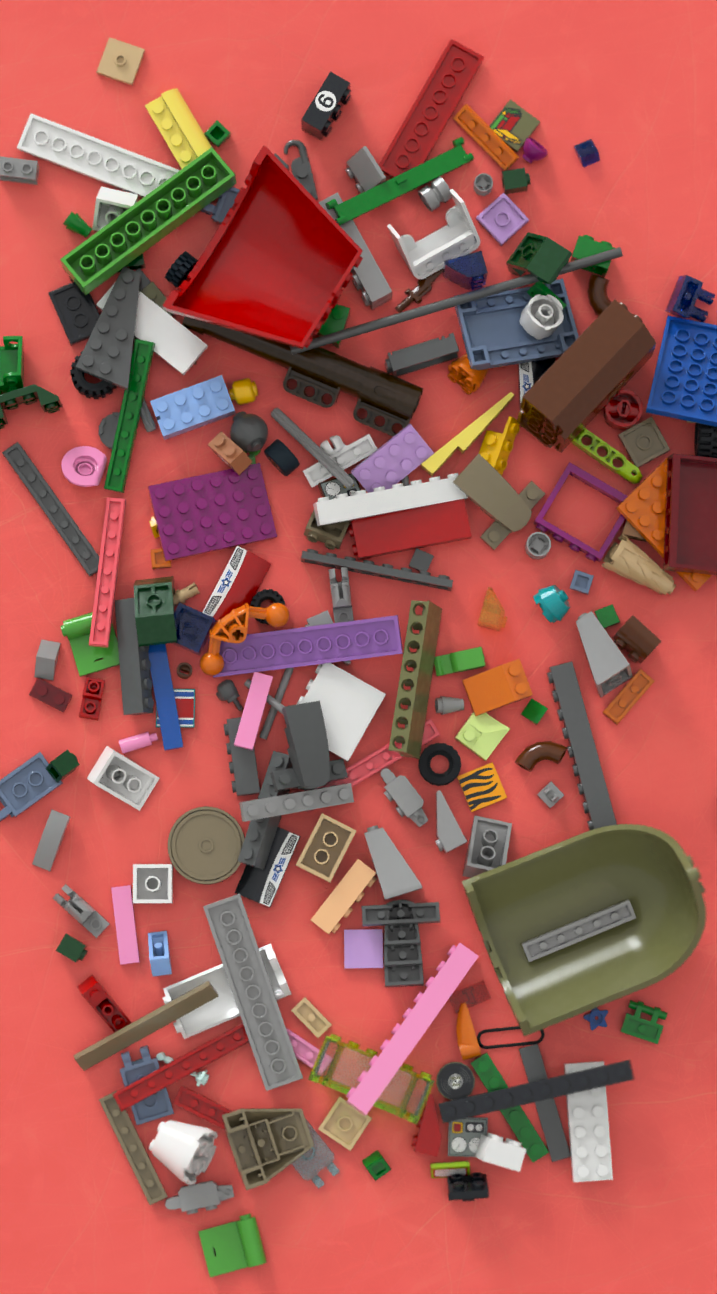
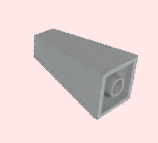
(604, 657)
(391, 868)

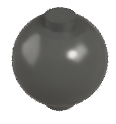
(248, 431)

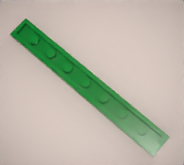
(129, 416)

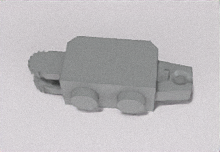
(405, 796)
(200, 1195)

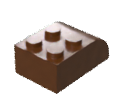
(636, 640)

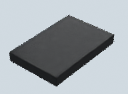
(75, 312)

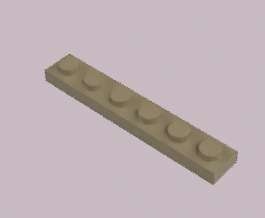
(134, 1150)

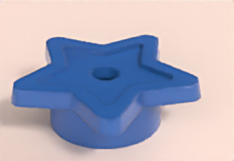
(601, 1018)

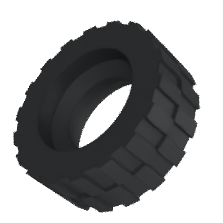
(454, 764)

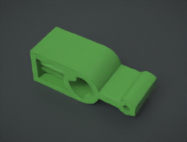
(459, 661)

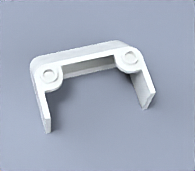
(449, 242)

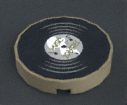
(455, 1080)

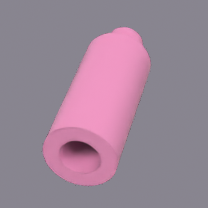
(137, 741)

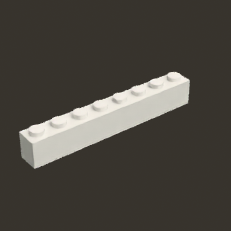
(386, 501)

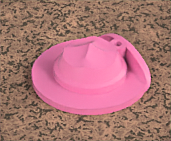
(84, 466)

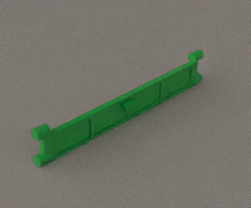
(401, 184)

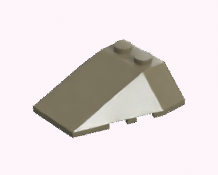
(266, 1141)

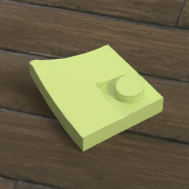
(481, 734)

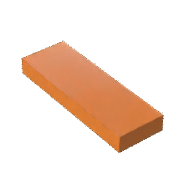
(628, 696)

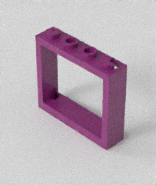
(559, 534)

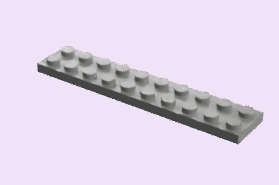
(253, 992)

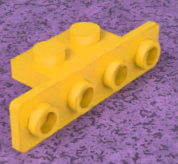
(497, 446)

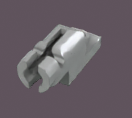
(341, 596)
(82, 911)

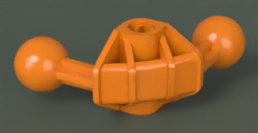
(234, 629)

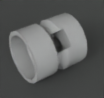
(435, 194)
(537, 545)

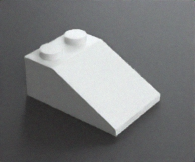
(123, 778)

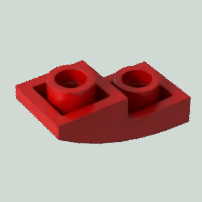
(92, 698)

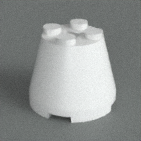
(184, 1149)

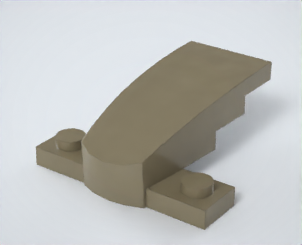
(497, 499)

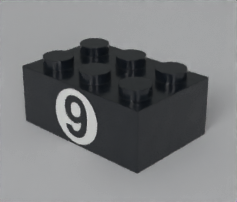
(326, 106)

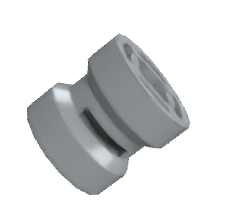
(483, 180)

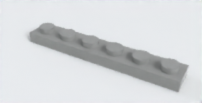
(296, 802)
(578, 930)

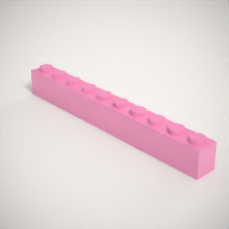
(412, 1029)

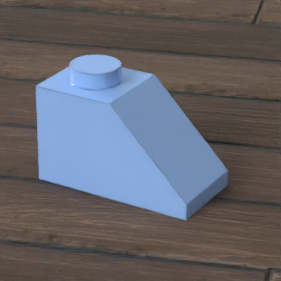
(159, 953)

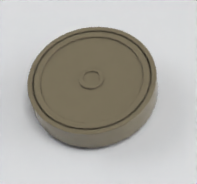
(205, 845)

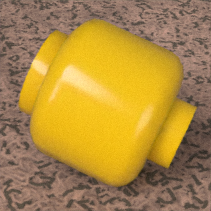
(243, 391)

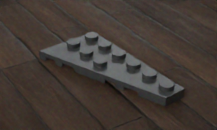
(112, 339)

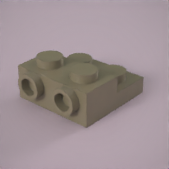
(329, 534)

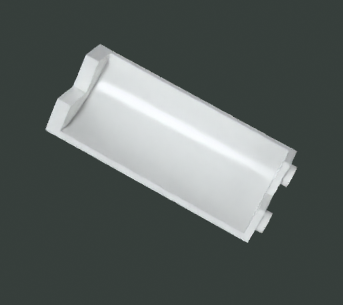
(224, 1006)

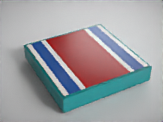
(185, 707)

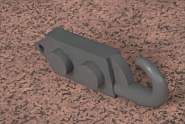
(301, 167)

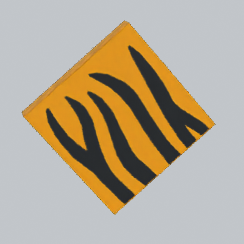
(482, 787)

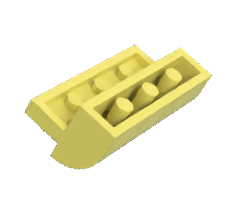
(178, 127)

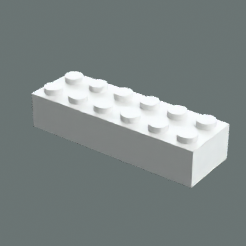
(588, 1130)

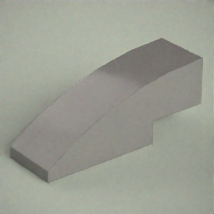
(51, 840)

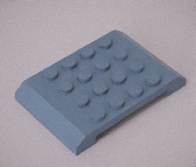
(496, 336)

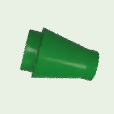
(77, 224)

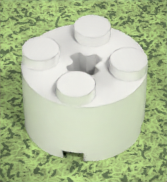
(542, 316)

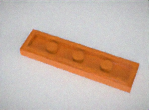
(486, 137)

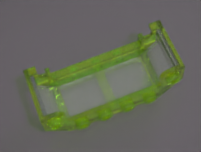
(342, 1064)

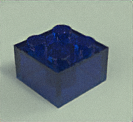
(192, 628)

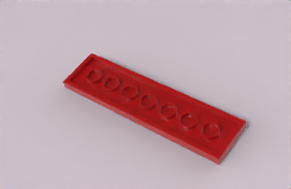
(431, 109)

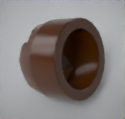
(186, 668)

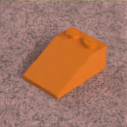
(497, 687)

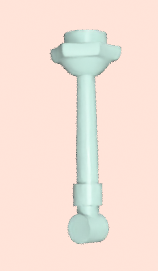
(201, 1077)

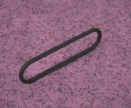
(507, 1045)

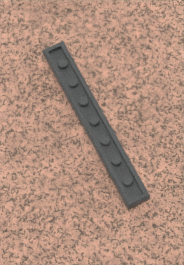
(53, 508)

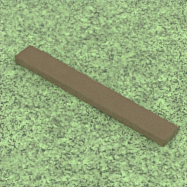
(146, 1025)

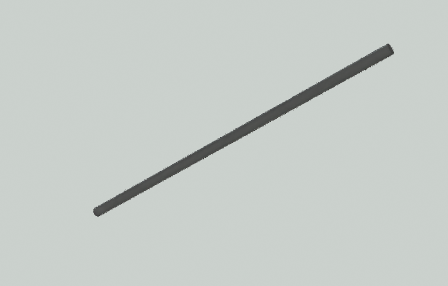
(453, 301)

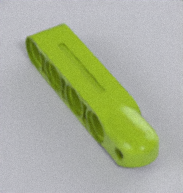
(607, 461)

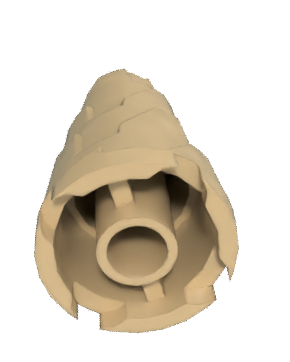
(634, 564)

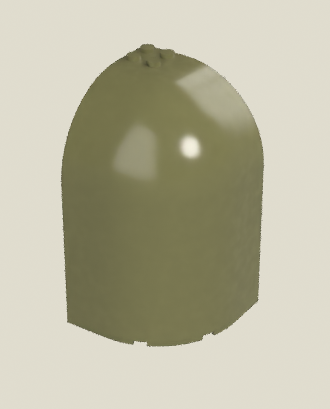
(574, 882)

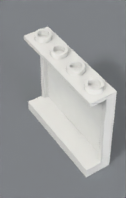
(346, 706)

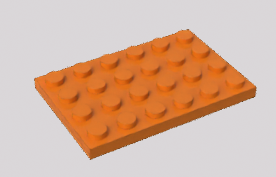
(646, 513)

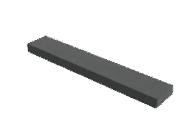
(546, 1108)

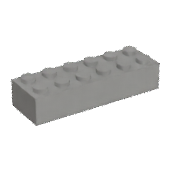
(368, 274)

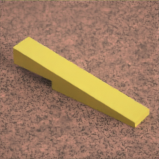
(465, 438)

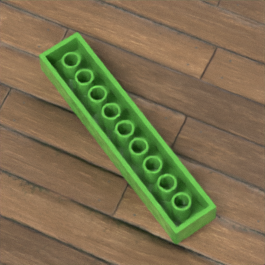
(148, 221)

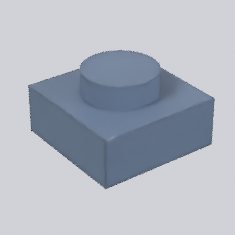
(581, 582)

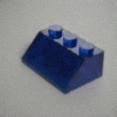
(467, 271)

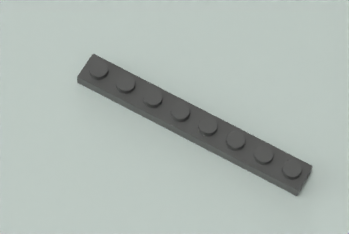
(384, 571)

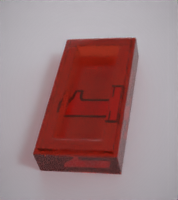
(471, 995)

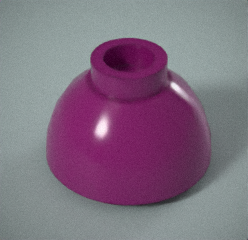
(533, 150)

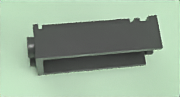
(421, 355)

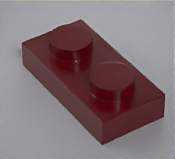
(50, 695)

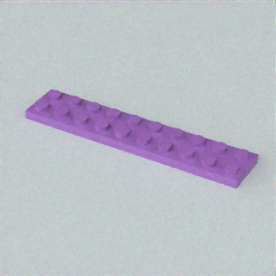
(312, 645)

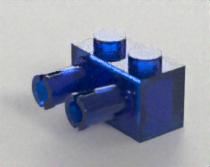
(684, 298)

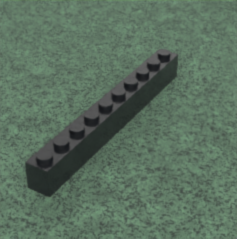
(537, 1091)

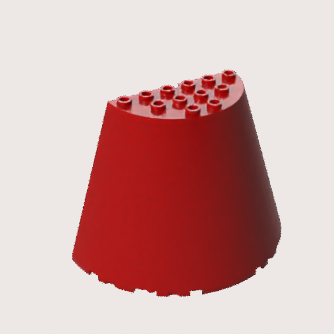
(271, 262)

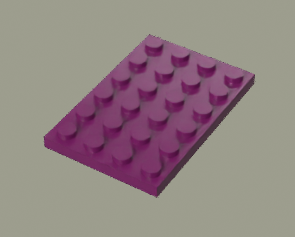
(212, 512)

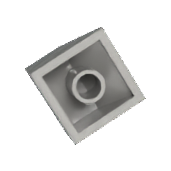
(364, 170)

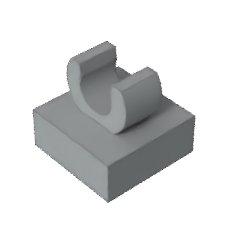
(550, 794)

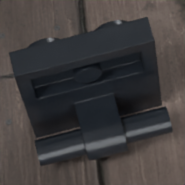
(467, 1187)

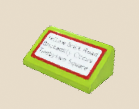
(445, 1169)

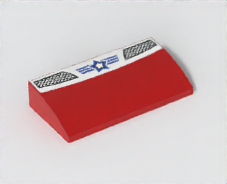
(237, 583)

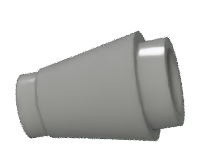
(448, 705)

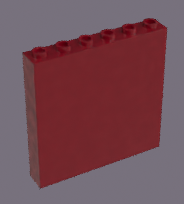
(691, 515)

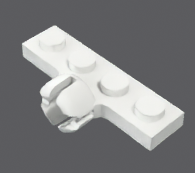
(342, 454)

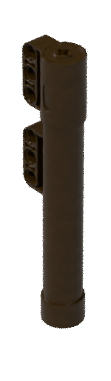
(330, 374)

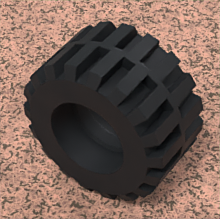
(88, 389)
(705, 440)

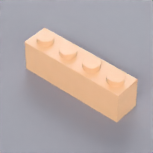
(343, 896)

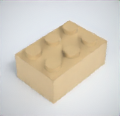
(326, 848)

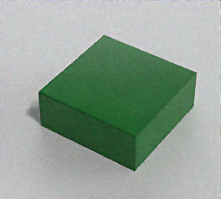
(607, 616)

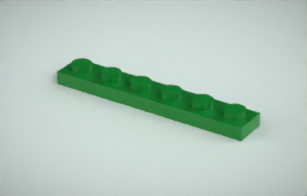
(515, 1115)

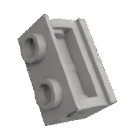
(19, 170)

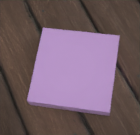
(502, 219)
(363, 948)

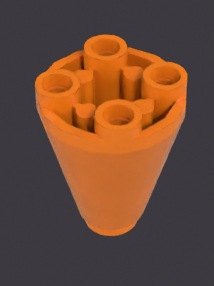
(467, 378)

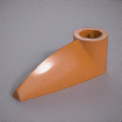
(466, 1035)

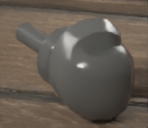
(228, 692)

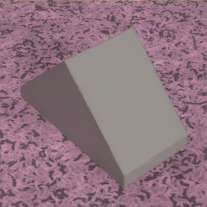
(47, 660)

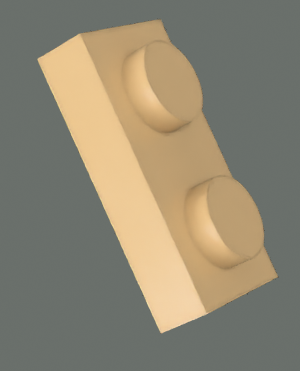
(311, 1017)

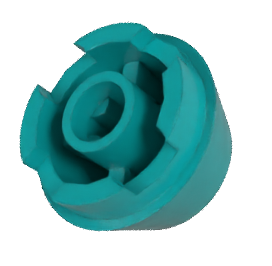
(552, 602)

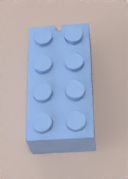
(193, 407)

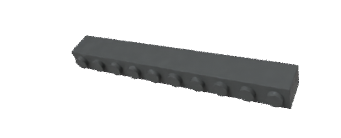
(582, 746)

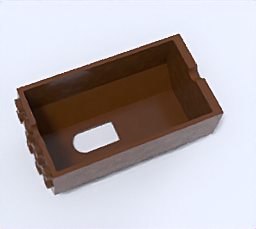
(586, 377)

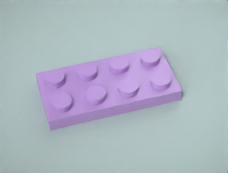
(393, 460)

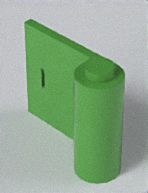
(85, 656)
(235, 1246)

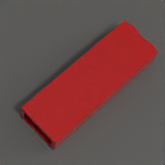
(410, 529)

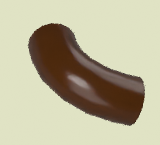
(598, 293)
(538, 752)

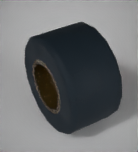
(281, 457)

